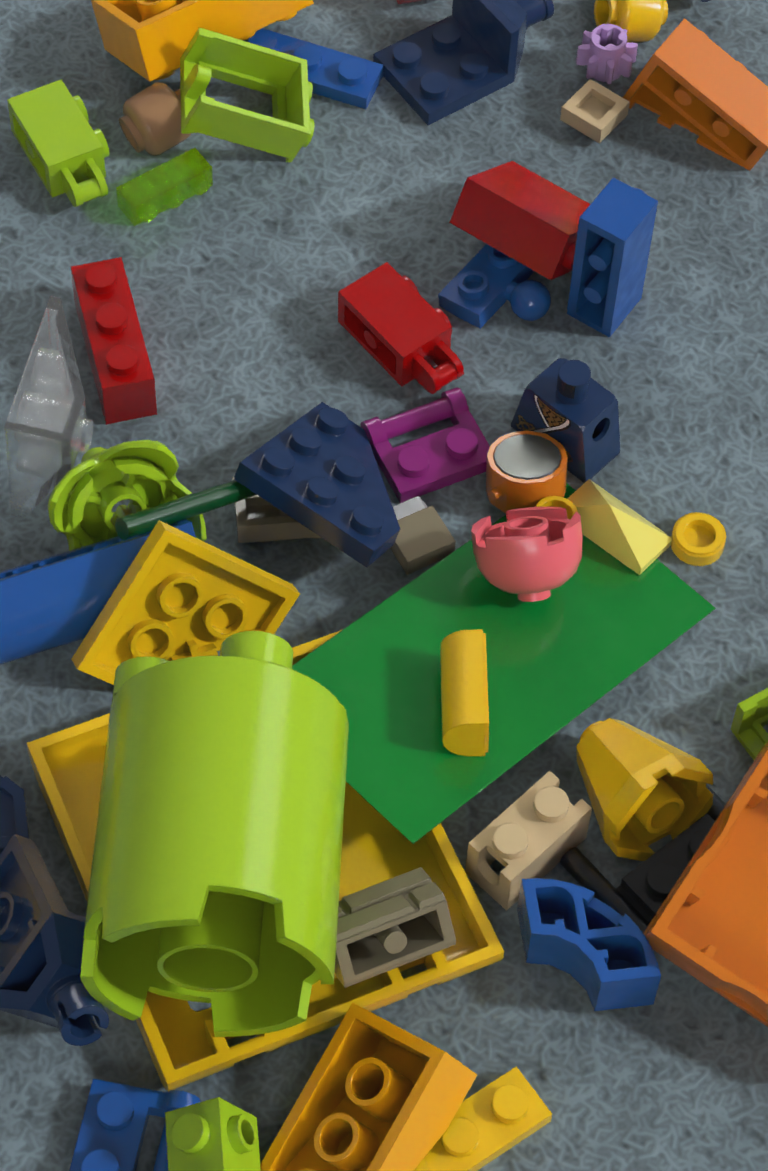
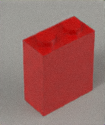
(522, 217)

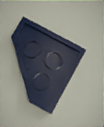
(326, 481)

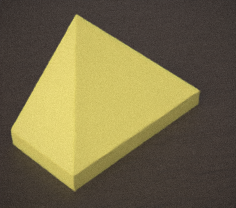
(618, 528)

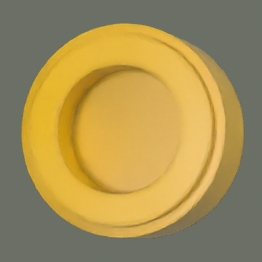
(698, 539)

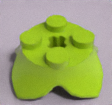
(132, 471)

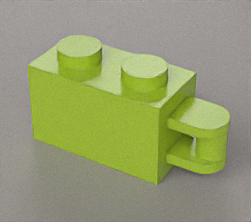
(60, 142)

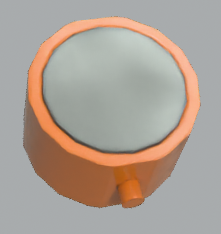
(525, 470)

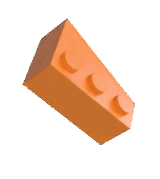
(707, 93)

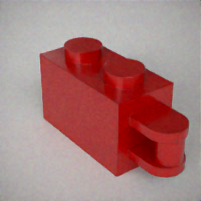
(400, 328)

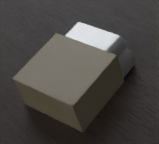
(421, 537)

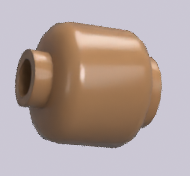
(153, 119)

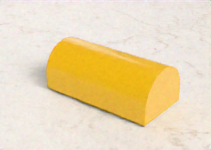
(464, 693)

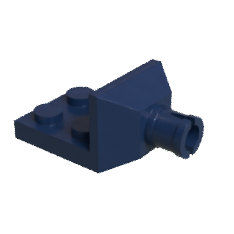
(461, 55)
(42, 949)

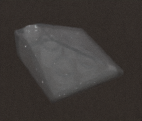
(47, 416)

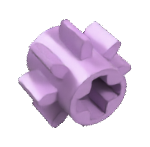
(606, 53)

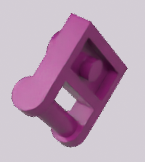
(432, 459)

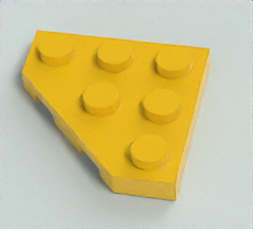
(181, 604)

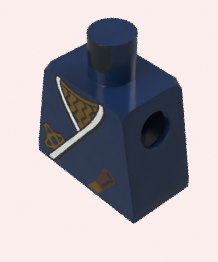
(573, 412)

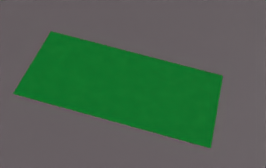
(542, 671)

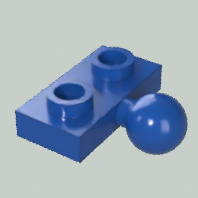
(488, 283)

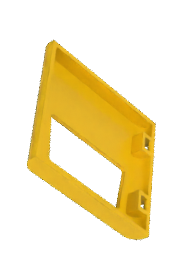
(373, 851)

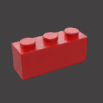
(114, 340)

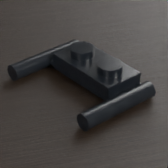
(649, 883)

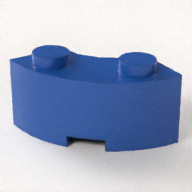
(589, 941)

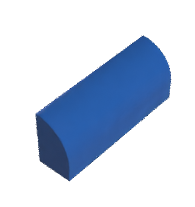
(63, 594)

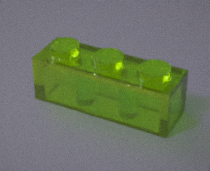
(164, 187)

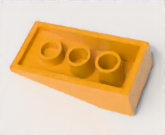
(371, 1101)

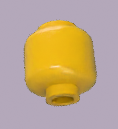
(638, 17)

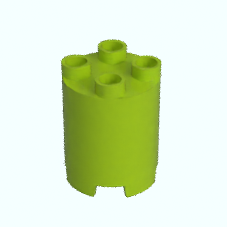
(218, 837)

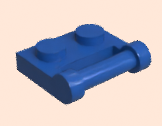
(117, 1123)

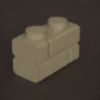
(390, 926)

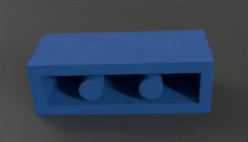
(611, 256)

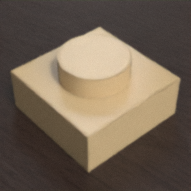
(594, 110)

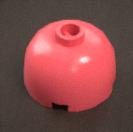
(530, 551)

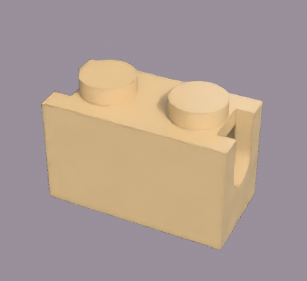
(527, 839)

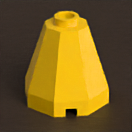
(640, 786)

